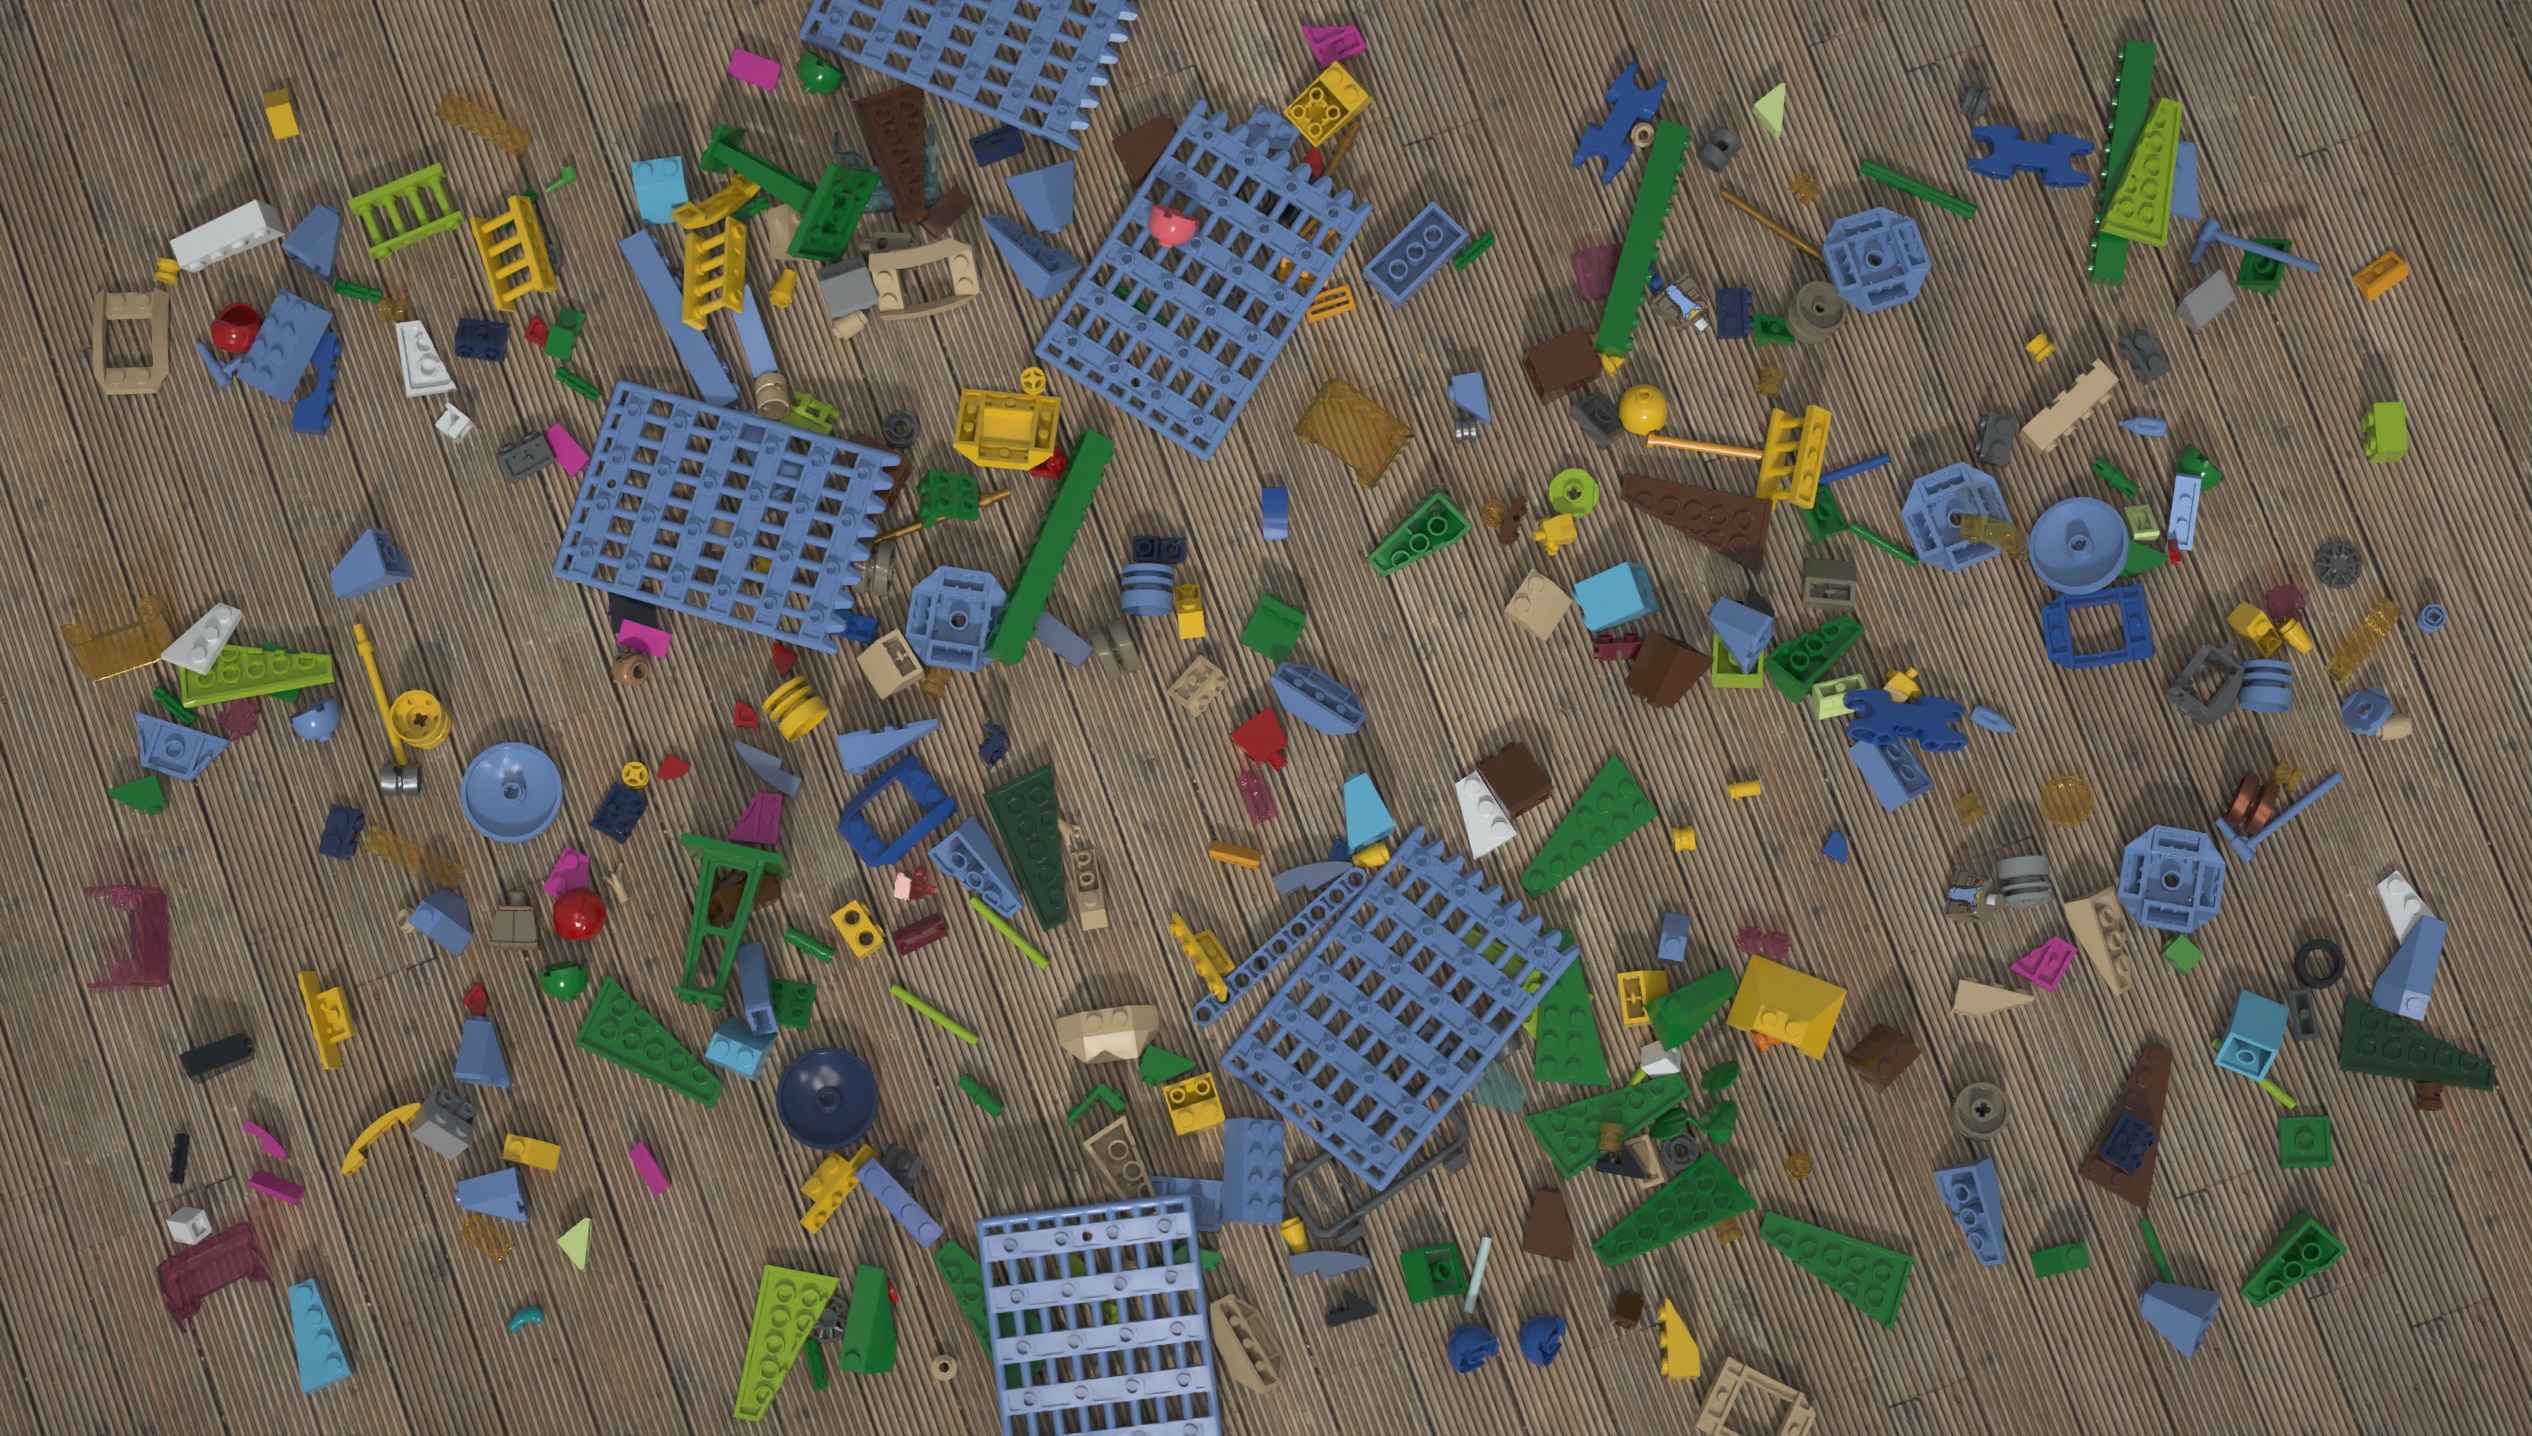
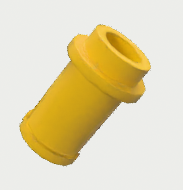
(1743, 789)

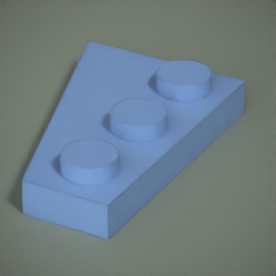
(2185, 185)

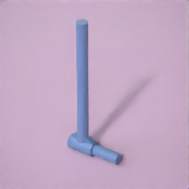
(2212, 232)
(219, 370)
(2245, 846)

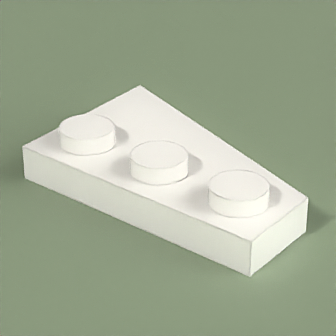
(420, 363)
(204, 640)
(1483, 818)
(2401, 905)

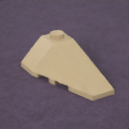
(2097, 926)

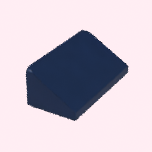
(997, 145)

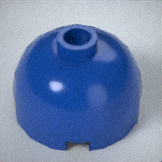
(1540, 1338)
(1469, 1346)

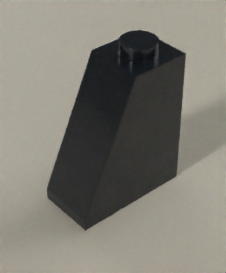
(217, 1057)

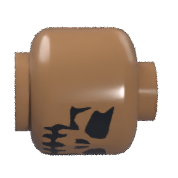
(630, 668)

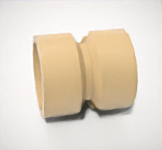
(772, 396)

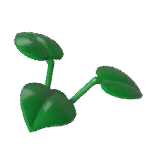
(1717, 1122)

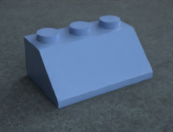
(1891, 772)

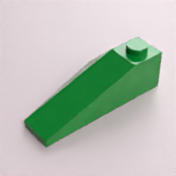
(1425, 529)
(1811, 656)
(1687, 1009)
(2296, 1254)
(869, 1332)

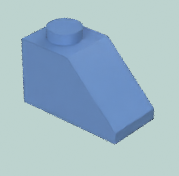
(1470, 396)
(1673, 938)

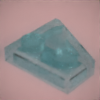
(1500, 1090)

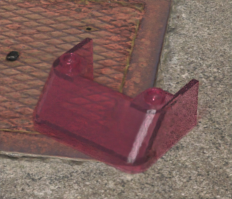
(149, 938)
(210, 1267)

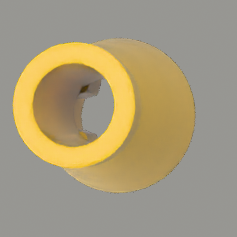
(783, 290)
(2294, 634)
(1373, 855)
(1294, 1233)

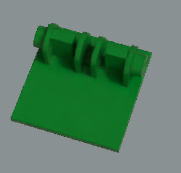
(792, 1002)

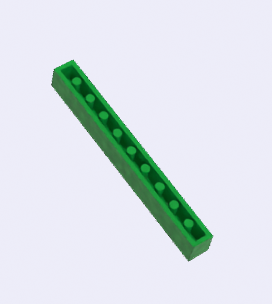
(2126, 126)
(1641, 239)
(1049, 548)

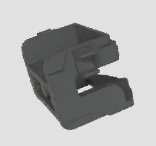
(2224, 699)

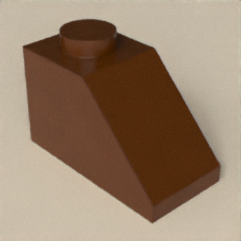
(1627, 1310)

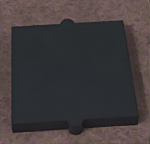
(632, 610)

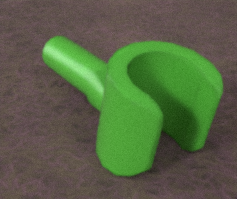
(569, 177)

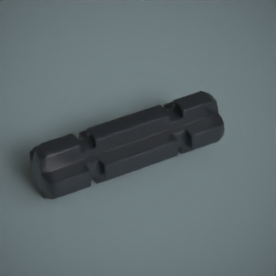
(179, 1158)

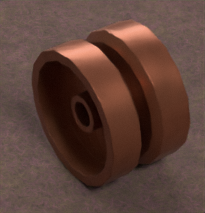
(2256, 805)

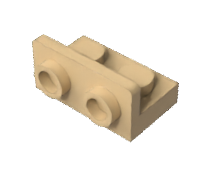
(1198, 685)

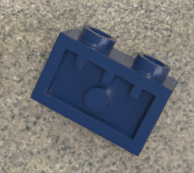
(1732, 313)
(481, 339)
(993, 749)
(619, 813)
(341, 832)
(2128, 1143)

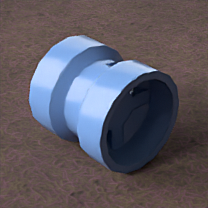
(2426, 620)

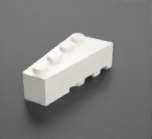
(228, 235)

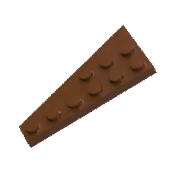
(896, 139)
(1718, 519)
(2144, 1099)

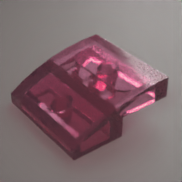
(1596, 270)

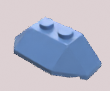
(1318, 699)

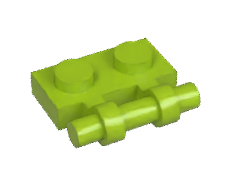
(800, 418)

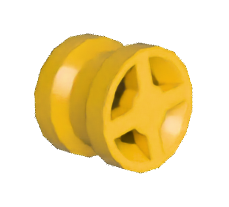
(167, 271)
(2040, 347)
(1032, 376)
(632, 771)
(1683, 838)

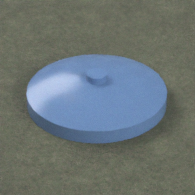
(2079, 545)
(512, 792)

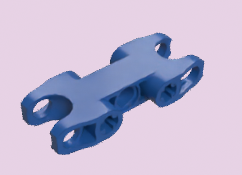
(1629, 106)
(2046, 158)
(1890, 719)

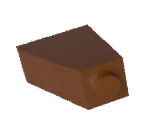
(1143, 147)
(726, 901)
(1548, 1227)

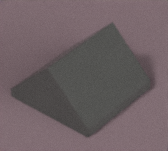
(1598, 419)

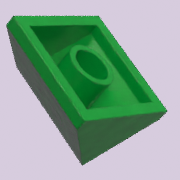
(2261, 272)
(1824, 519)

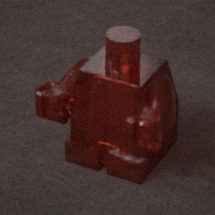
(914, 886)

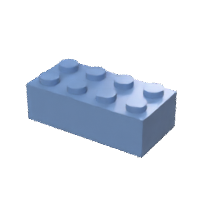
(1415, 255)
(284, 345)
(1253, 1171)

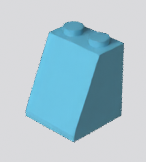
(660, 188)
(1616, 597)
(1364, 814)
(2252, 1035)
(738, 1050)

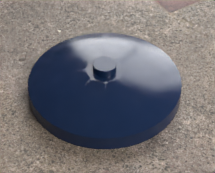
(827, 1099)

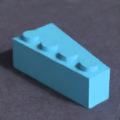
(318, 1342)

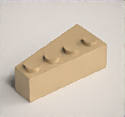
(2070, 408)
(1119, 1163)

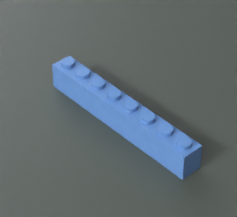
(668, 303)

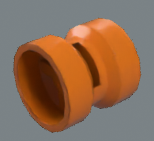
(1763, 1041)

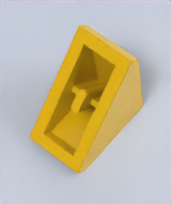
(281, 113)

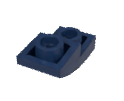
(1160, 550)

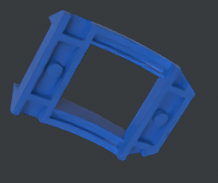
(2134, 619)
(924, 792)

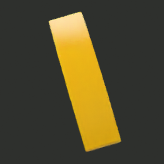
(718, 205)
(355, 1158)

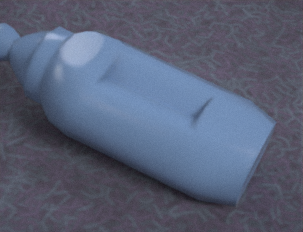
(2145, 425)
(1991, 720)

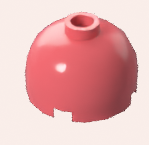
(1171, 225)

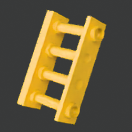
(534, 253)
(697, 273)
(1808, 461)

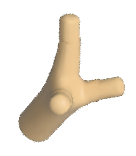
(1067, 830)
(617, 883)

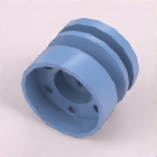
(1147, 585)
(2266, 683)

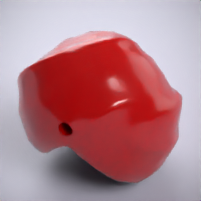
(236, 328)
(579, 914)

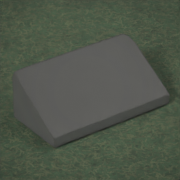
(2303, 1014)

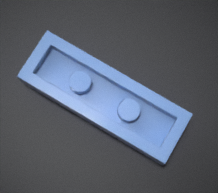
(2184, 510)

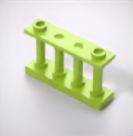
(387, 195)

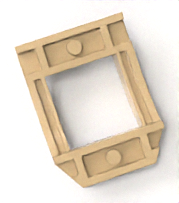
(888, 282)
(131, 306)
(1725, 1389)

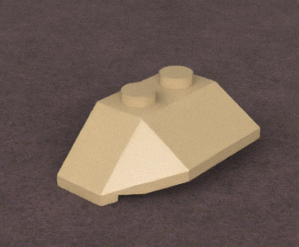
(1108, 1033)
(1246, 1344)

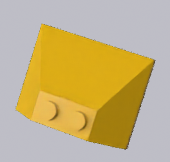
(1006, 428)
(1786, 1006)

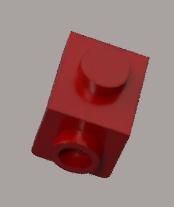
(1052, 467)

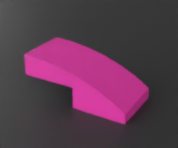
(270, 1143)

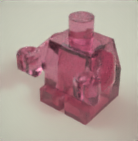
(2286, 600)
(240, 719)

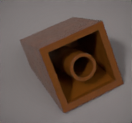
(1562, 365)
(899, 473)
(1665, 669)
(1515, 780)
(1882, 1056)

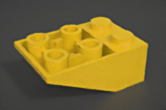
(1328, 104)
(1680, 1350)

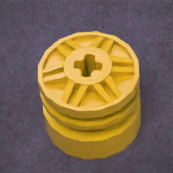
(792, 704)
(407, 716)

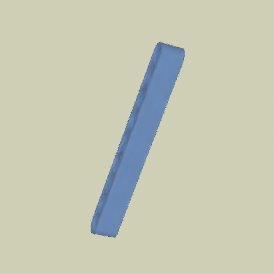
(1284, 935)

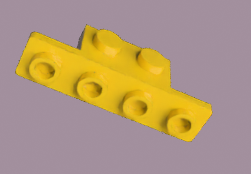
(1207, 954)
(328, 1017)
(831, 1185)

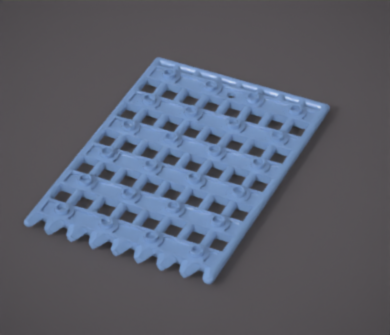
(1071, 94)
(1272, 176)
(703, 509)
(1383, 1025)
(1100, 1337)

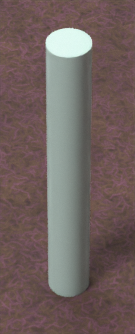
(1477, 1275)

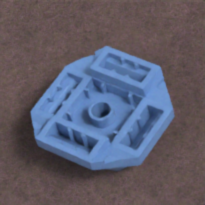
(1890, 241)
(1945, 494)
(942, 598)
(2174, 853)

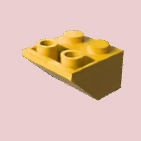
(1636, 990)
(1194, 1105)

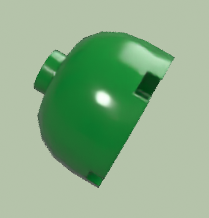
(818, 74)
(2193, 462)
(564, 979)

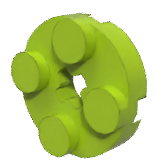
(1564, 483)

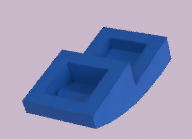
(1275, 513)
(859, 627)

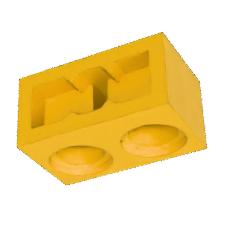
(853, 932)

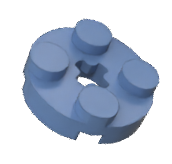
(2371, 721)

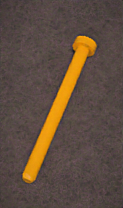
(1653, 439)

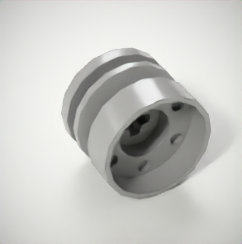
(2024, 881)

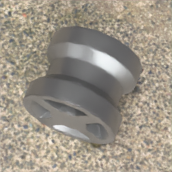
(1465, 430)

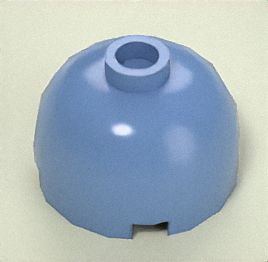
(317, 720)

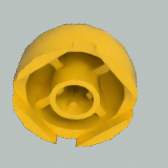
(1643, 409)

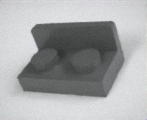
(2144, 356)
(1996, 439)
(525, 456)
(902, 1165)

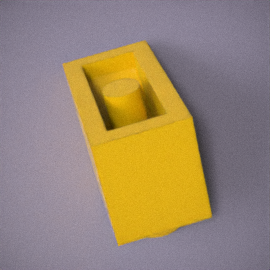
(531, 1152)

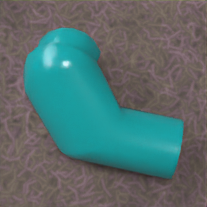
(526, 1315)

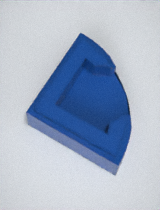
(1836, 848)
(1339, 852)

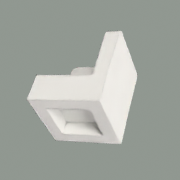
(454, 423)
(1658, 1062)
(189, 1225)

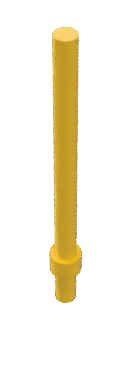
(366, 649)

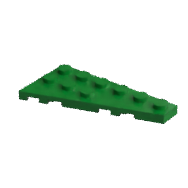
(1600, 819)
(1566, 1033)
(633, 1039)
(1573, 1133)
(1687, 1204)
(1855, 1269)
(967, 1285)

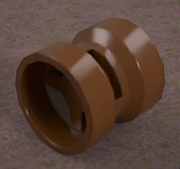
(2429, 1096)

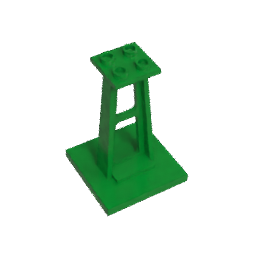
(828, 209)
(734, 856)

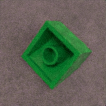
(1433, 1273)

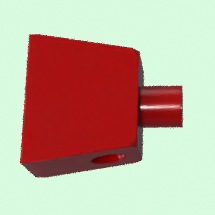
(1262, 740)

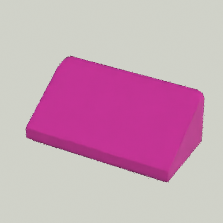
(755, 69)
(566, 450)
(644, 638)
(649, 1169)
(277, 1187)

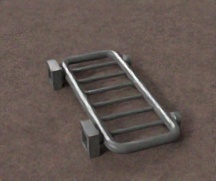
(1344, 1226)

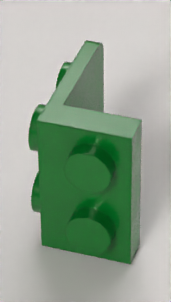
(947, 496)
(1274, 628)
(1112, 1098)

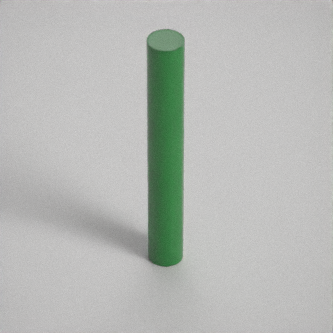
(1139, 304)
(1883, 544)
(2156, 1251)

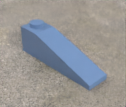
(1035, 264)
(866, 750)
(974, 861)
(2411, 973)
(1975, 1199)

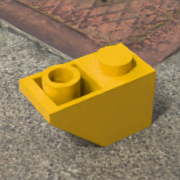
(1189, 611)
(2254, 629)

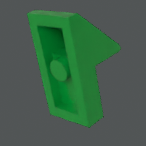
(1771, 330)
(564, 334)

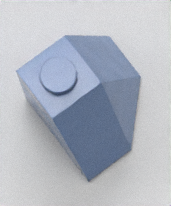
(1046, 195)
(316, 242)
(370, 566)
(1741, 631)
(444, 920)
(481, 1056)
(496, 1195)
(2180, 1313)

